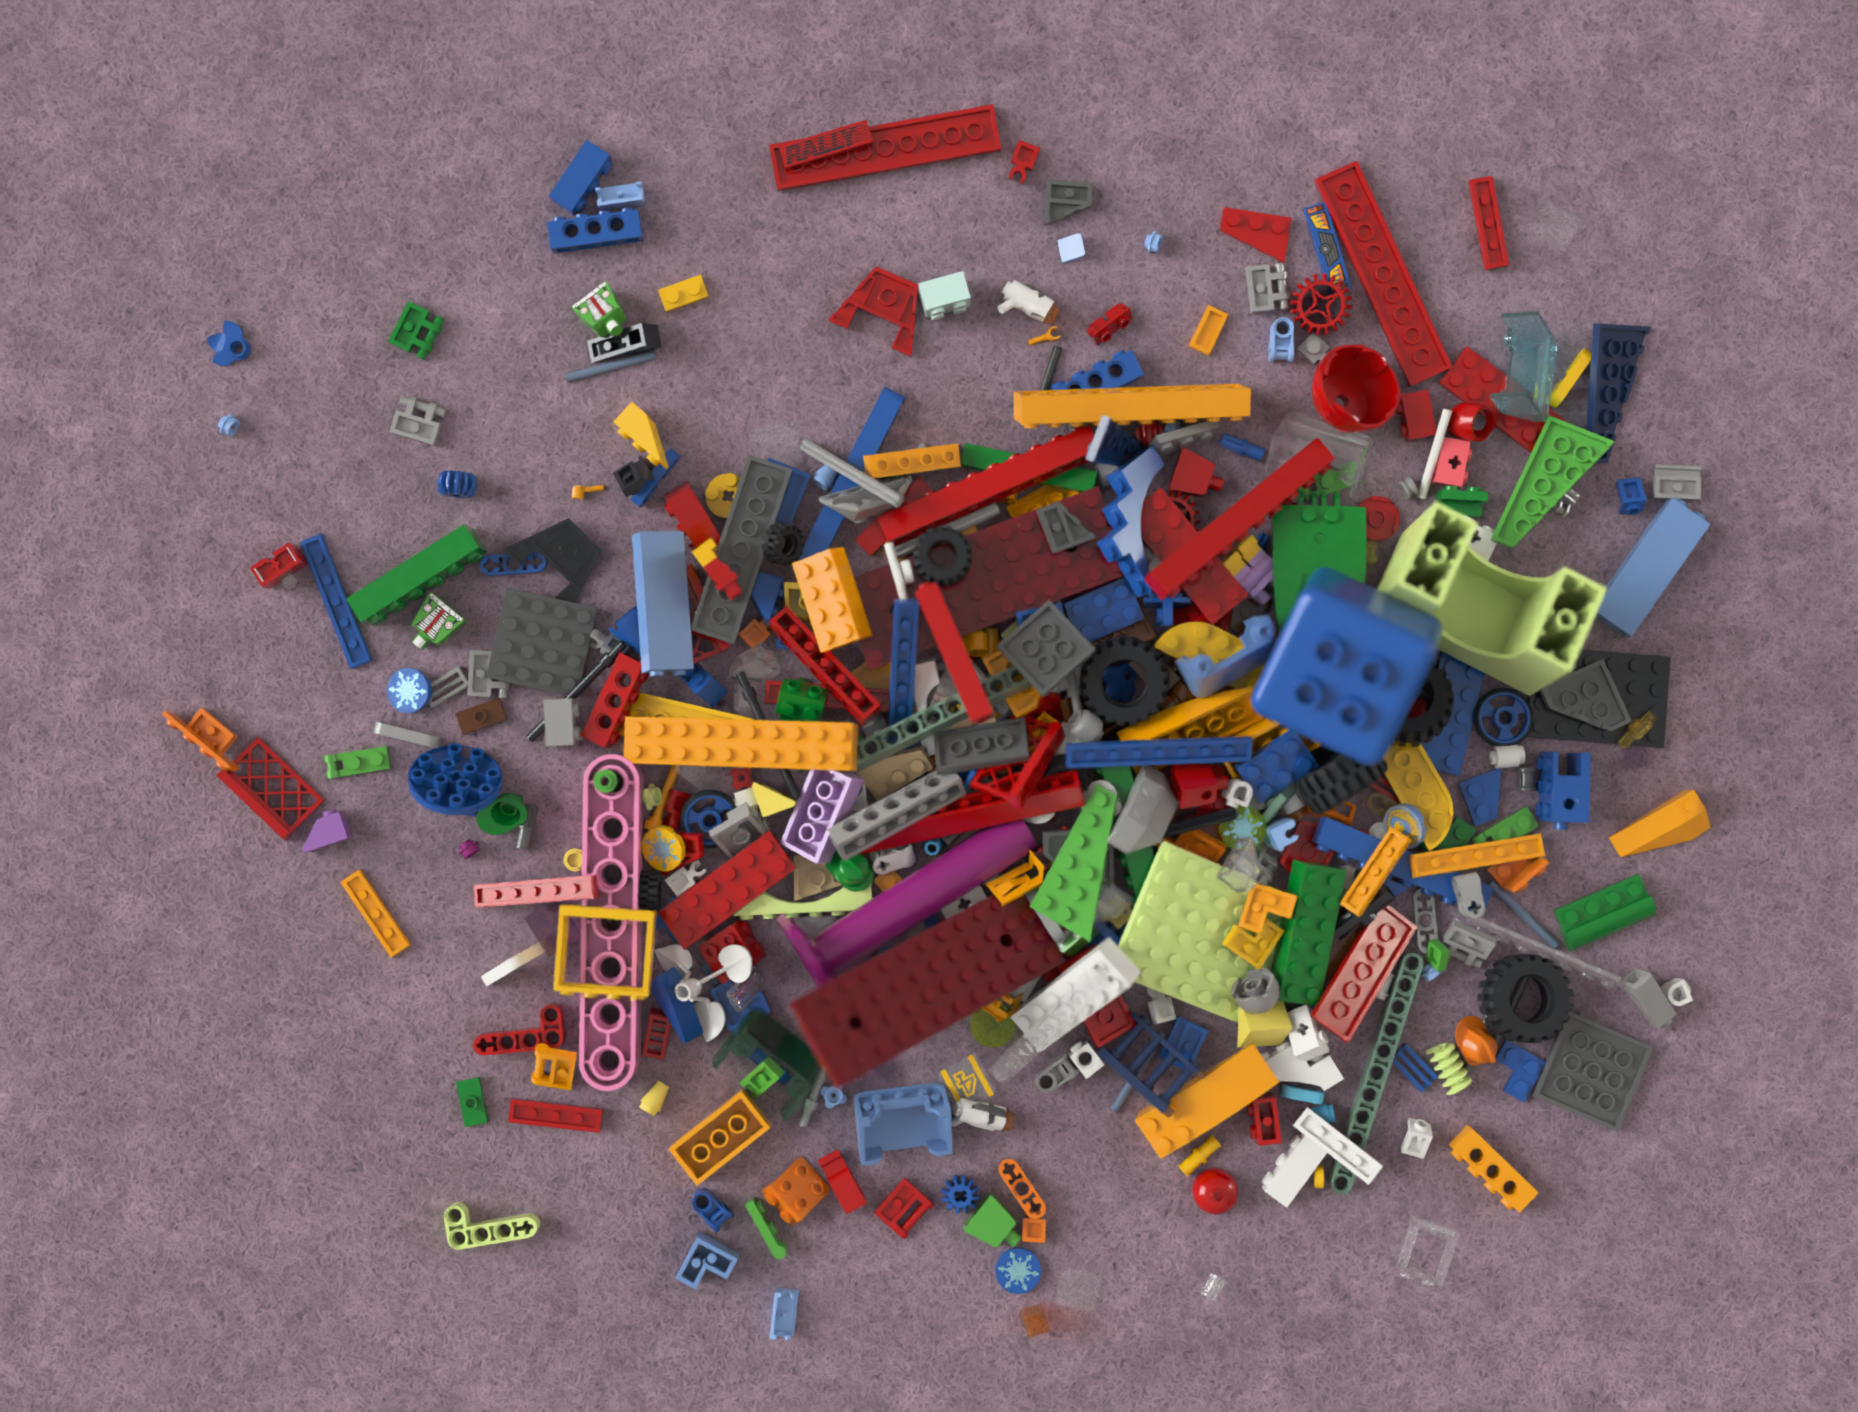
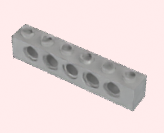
(895, 813)

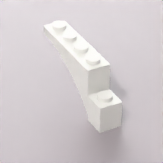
(1287, 1067)

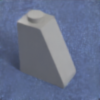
(1649, 998)

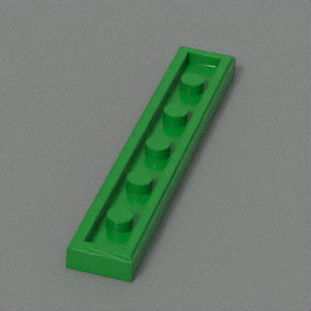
(980, 457)

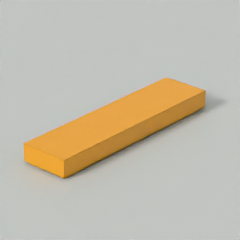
(1375, 872)
(375, 913)

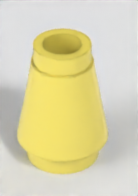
(654, 1099)

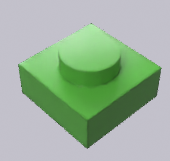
(1437, 955)

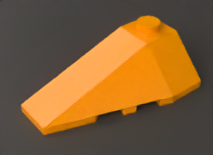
(1668, 824)

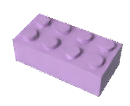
(825, 801)

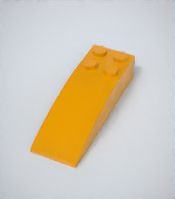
(1204, 717)
(1207, 1100)

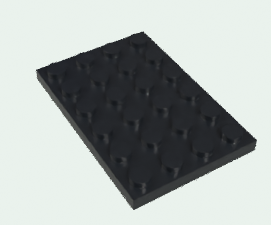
(1642, 687)

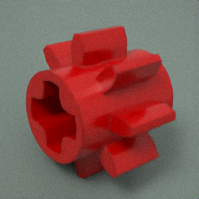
(1147, 432)

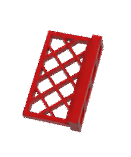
(695, 591)
(1033, 769)
(260, 806)

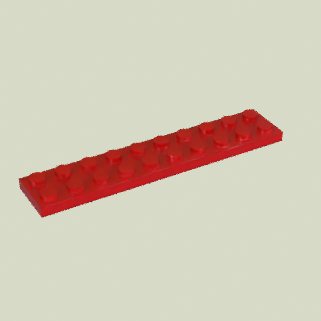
(899, 147)
(1383, 273)

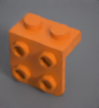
(796, 1191)

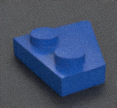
(1482, 796)

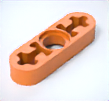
(1027, 1206)

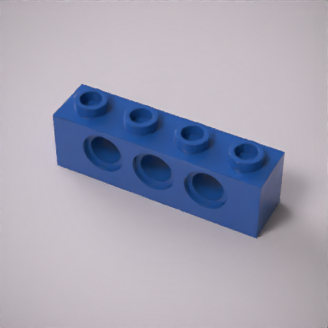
(560, 226)
(1123, 360)

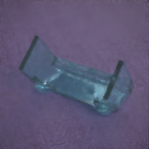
(1529, 368)

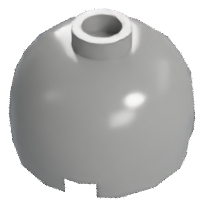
(1257, 991)

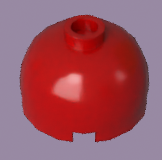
(1215, 1191)

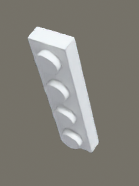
(1337, 1145)

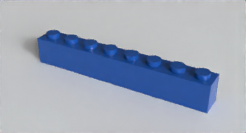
(1360, 846)

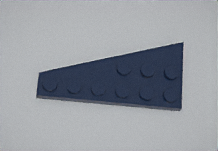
(1612, 376)

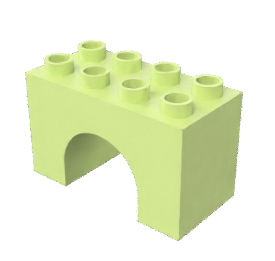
(1491, 618)

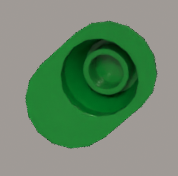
(502, 815)
(853, 873)

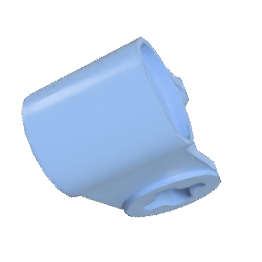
(1281, 346)

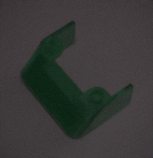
(780, 1044)

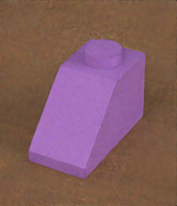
(328, 831)

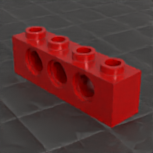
(604, 707)

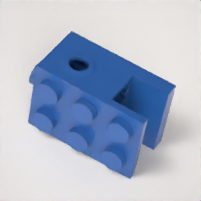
(1563, 796)

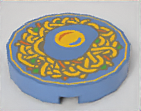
(1408, 821)

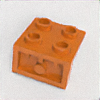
(1516, 874)

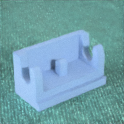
(620, 196)
(1276, 831)
(784, 1313)

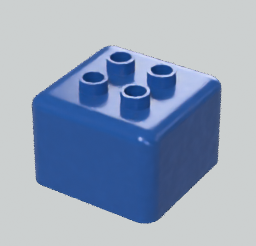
(1347, 666)

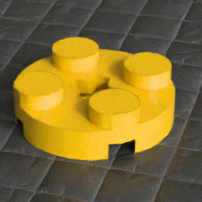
(715, 490)

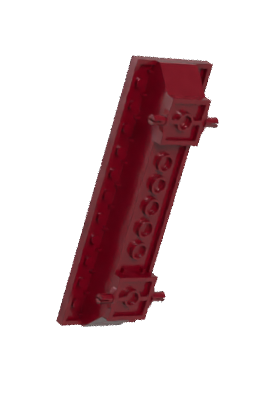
(1007, 574)
(924, 986)

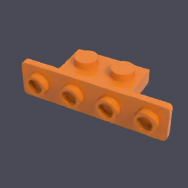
(208, 733)
(1198, 844)

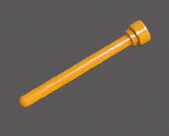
(655, 820)

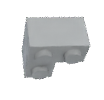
(561, 722)

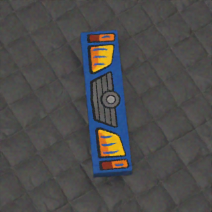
(1326, 245)

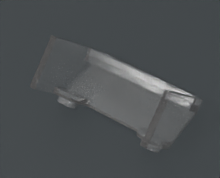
(1349, 449)

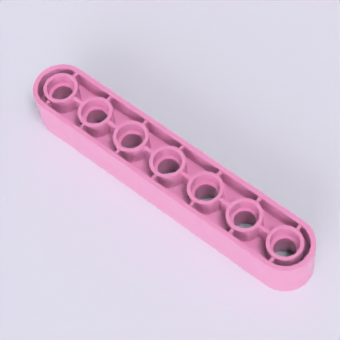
(599, 941)

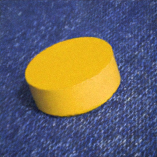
(1318, 1177)

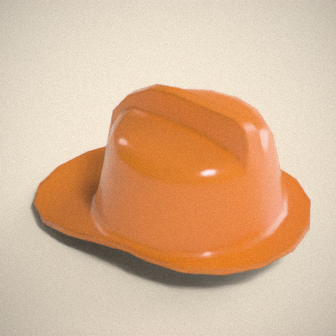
(1475, 1041)

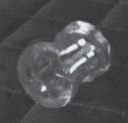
(1213, 1287)

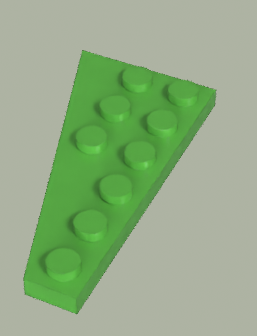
(1553, 468)
(1076, 877)

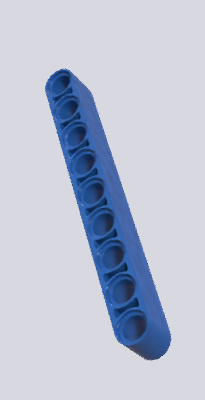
(868, 443)

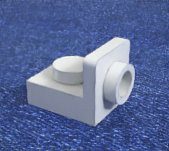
(1417, 1138)

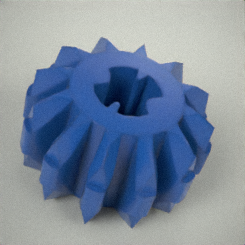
(457, 484)
(960, 1202)

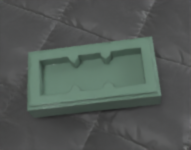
(1277, 803)

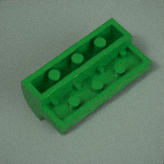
(1604, 912)

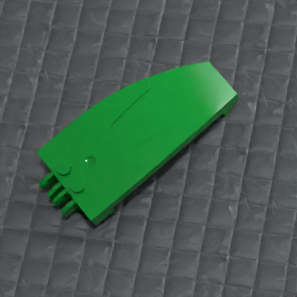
(1312, 539)

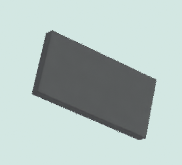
(981, 746)

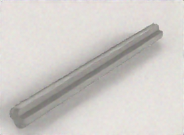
(852, 473)

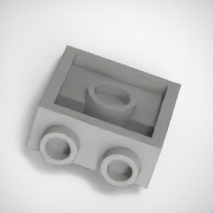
(740, 829)

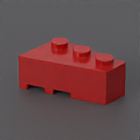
(691, 516)

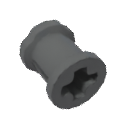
(1526, 779)

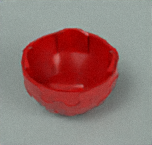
(1363, 384)

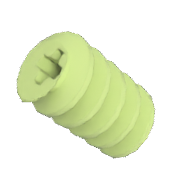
(1450, 1066)

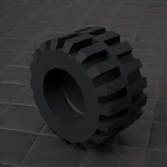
(934, 537)

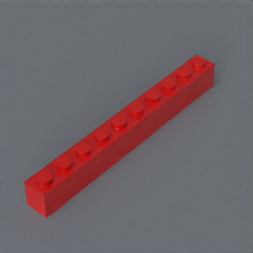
(987, 487)
(1238, 519)
(985, 810)

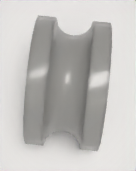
(1408, 488)

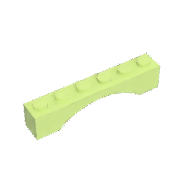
(837, 904)

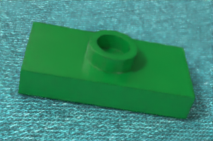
(472, 1101)

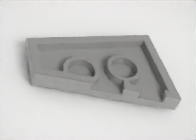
(1183, 437)

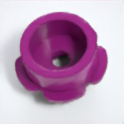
(468, 848)

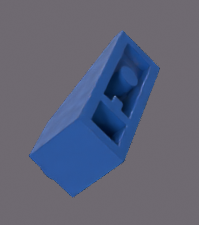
(679, 1013)

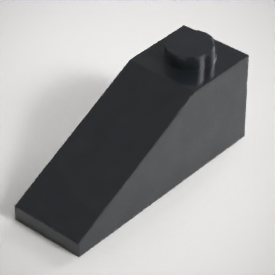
(631, 341)

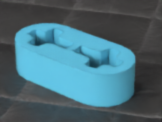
(1302, 1094)

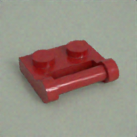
(898, 1203)

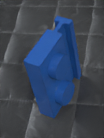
(1186, 1039)

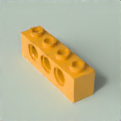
(912, 460)
(1521, 1192)

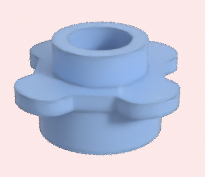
(831, 1101)

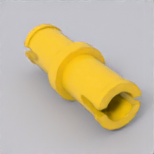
(1199, 1155)

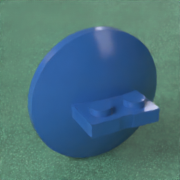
(454, 783)

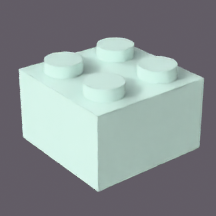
(944, 295)

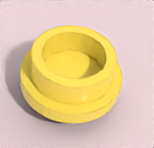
(573, 859)

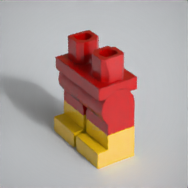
(718, 571)

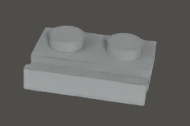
(1676, 482)

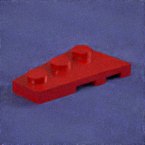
(1259, 230)

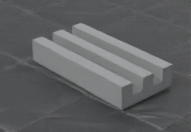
(463, 677)

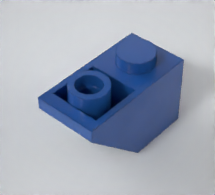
(765, 596)
(704, 685)

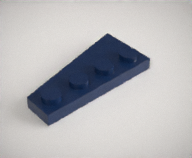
(1111, 444)

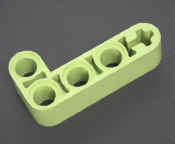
(493, 1227)

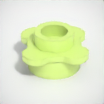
(651, 796)

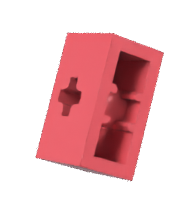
(1444, 473)

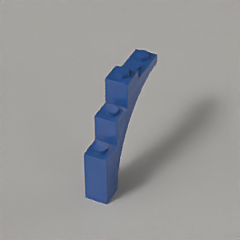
(1124, 515)

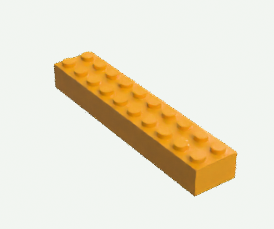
(1132, 403)
(741, 743)

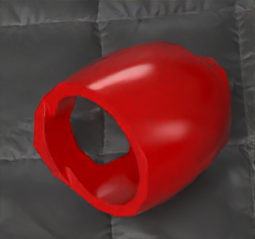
(1463, 418)

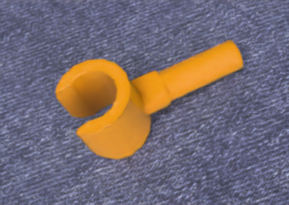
(1044, 337)
(578, 491)

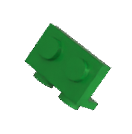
(1463, 502)
(801, 701)

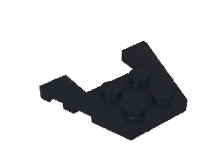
(566, 550)

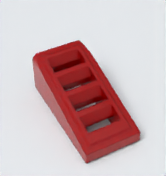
(656, 1014)

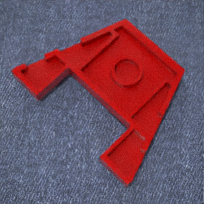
(887, 298)
(1303, 848)

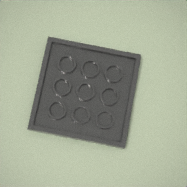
(541, 641)
(1592, 1071)

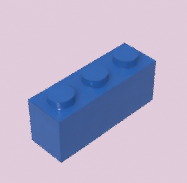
(581, 178)

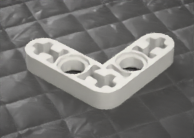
(512, 964)

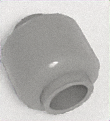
(1085, 726)

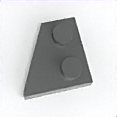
(1066, 199)
(1062, 528)

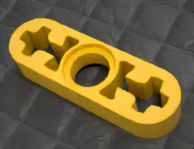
(1569, 380)

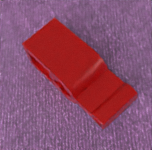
(842, 1181)

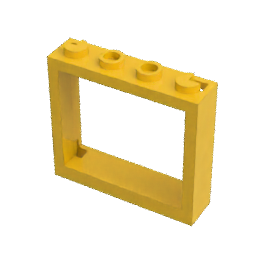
(593, 990)

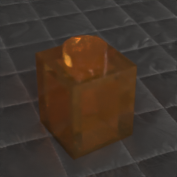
(1034, 1320)

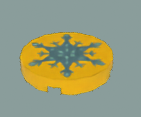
(663, 848)

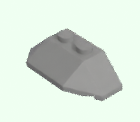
(860, 503)
(1145, 812)

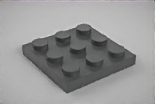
(1046, 648)

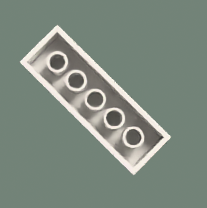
(1106, 955)

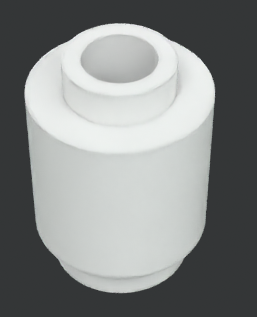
(1507, 756)

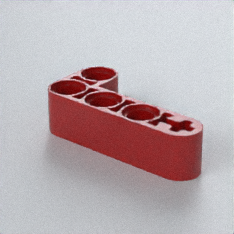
(519, 1035)

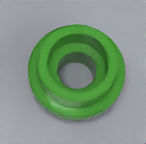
(612, 781)

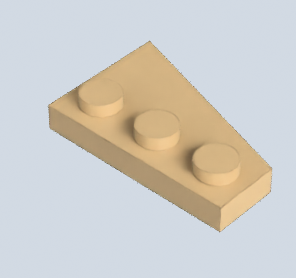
(895, 771)
(811, 878)

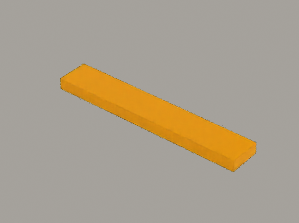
(1476, 855)

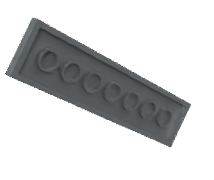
(740, 547)

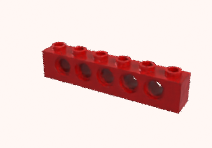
(825, 666)

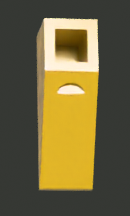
(643, 430)

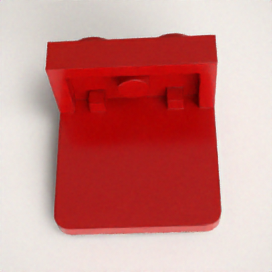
(736, 934)

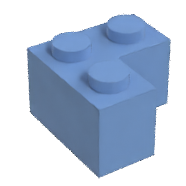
(703, 1255)

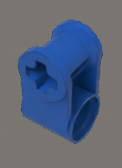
(714, 1212)

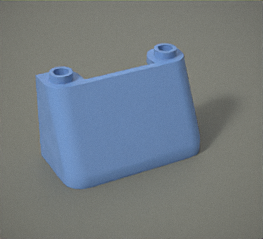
(1206, 678)
(903, 1120)

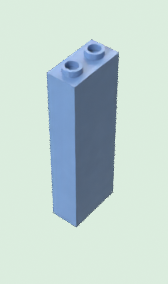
(1650, 566)
(662, 602)

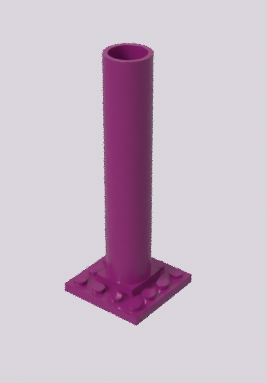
(909, 901)

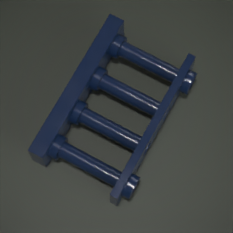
(1130, 1071)

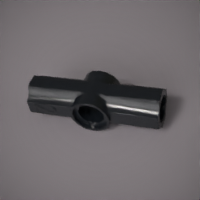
(1348, 921)

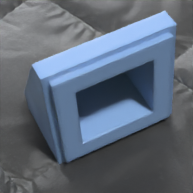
(1071, 248)

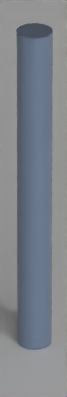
(610, 366)
(1524, 915)
(1126, 1090)

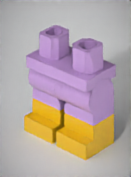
(1251, 569)

